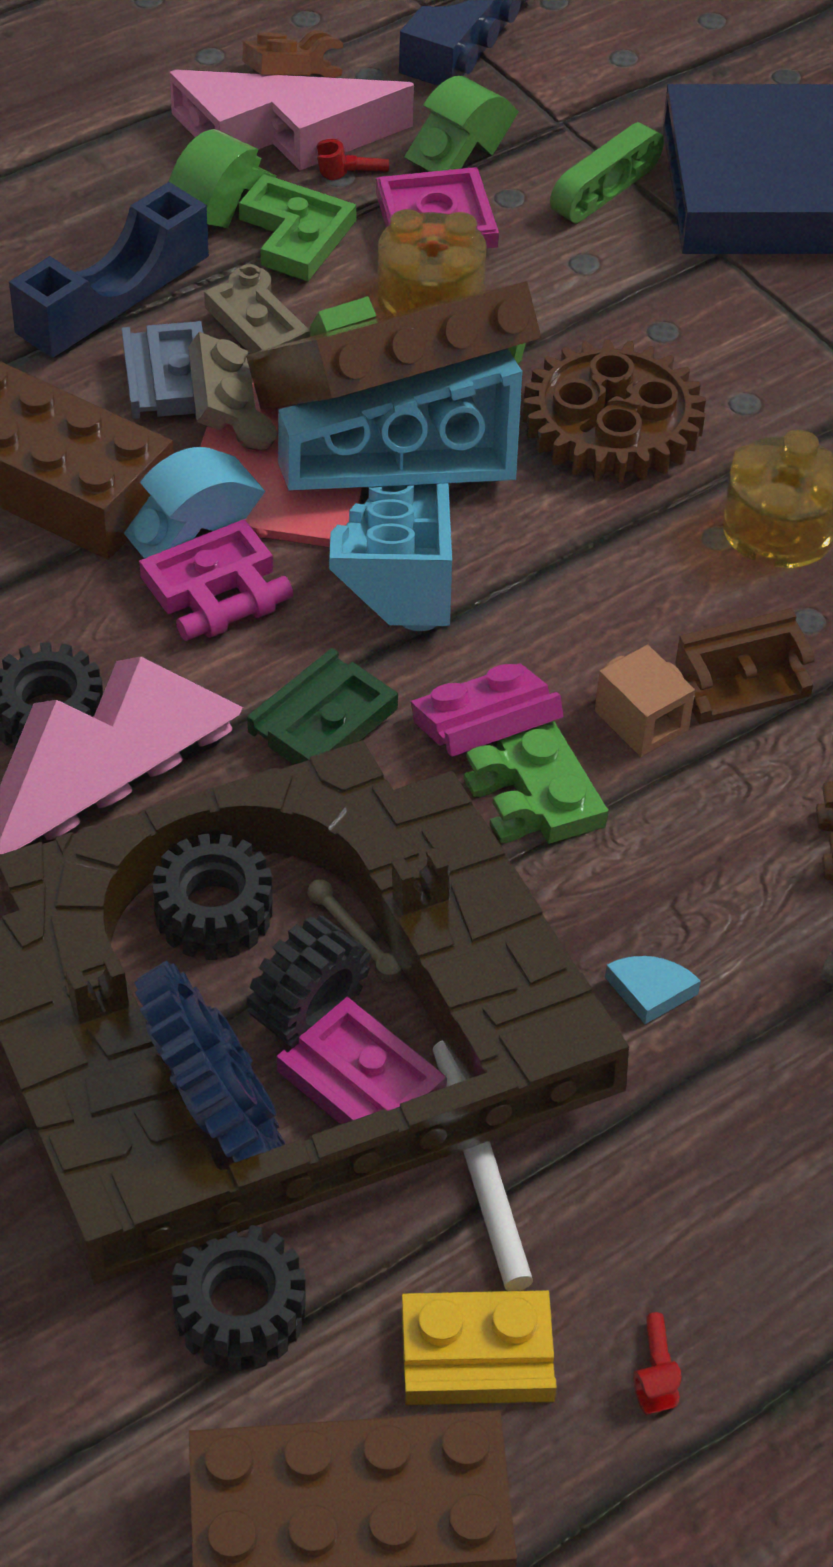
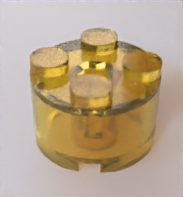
(429, 259)
(781, 500)

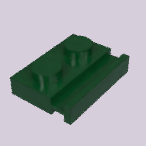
(322, 709)

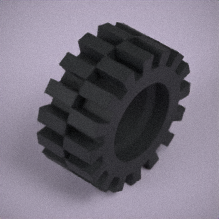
(45, 674)
(220, 925)
(307, 978)
(244, 1334)

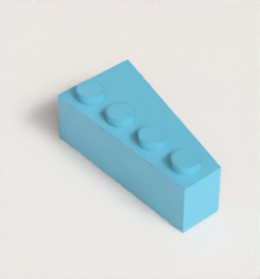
(409, 431)

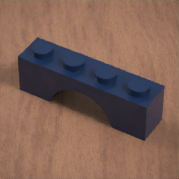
(451, 38)
(158, 243)

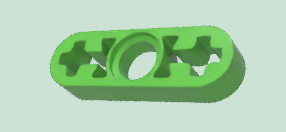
(606, 172)

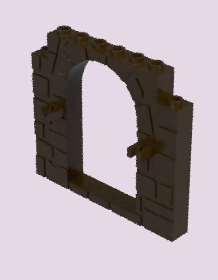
(450, 910)

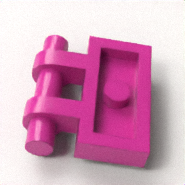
(209, 566)

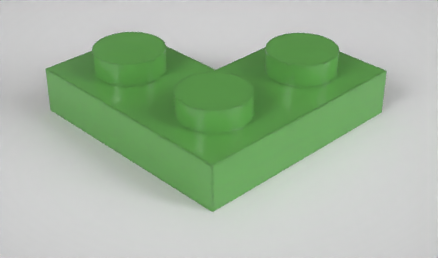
(303, 222)

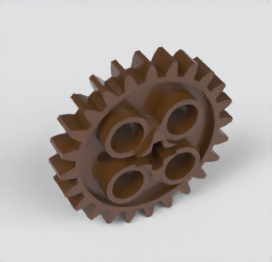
(614, 410)

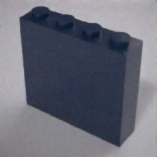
(751, 167)

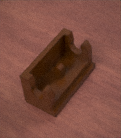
(745, 665)

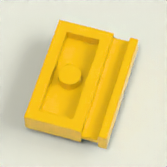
(478, 1347)

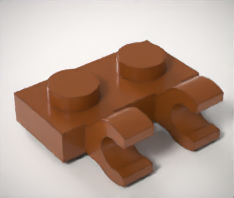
(281, 56)

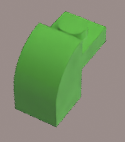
(459, 119)
(216, 172)

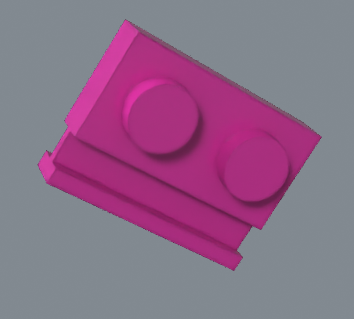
(486, 708)
(356, 1065)

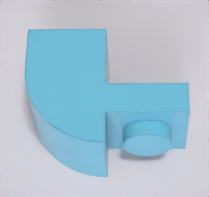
(191, 493)

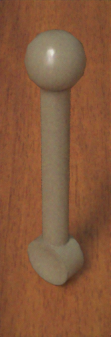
(387, 967)

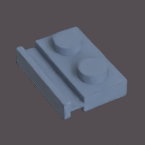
(160, 368)

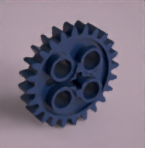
(207, 1064)

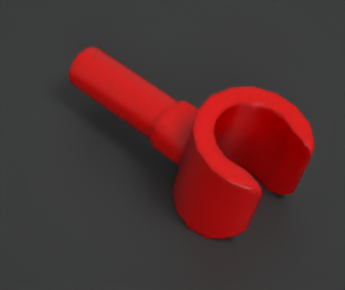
(334, 163)
(657, 1385)

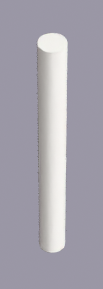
(491, 1195)

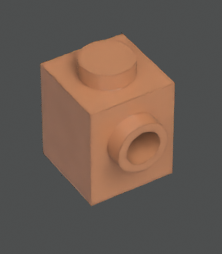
(644, 699)

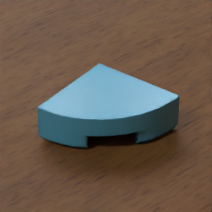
(651, 984)

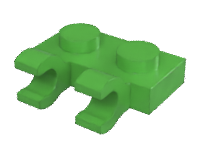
(549, 783)

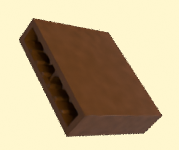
(394, 346)

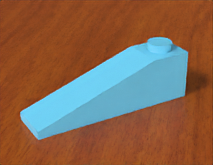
(399, 554)

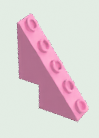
(291, 109)
(81, 760)

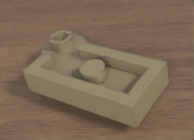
(252, 311)
(226, 392)

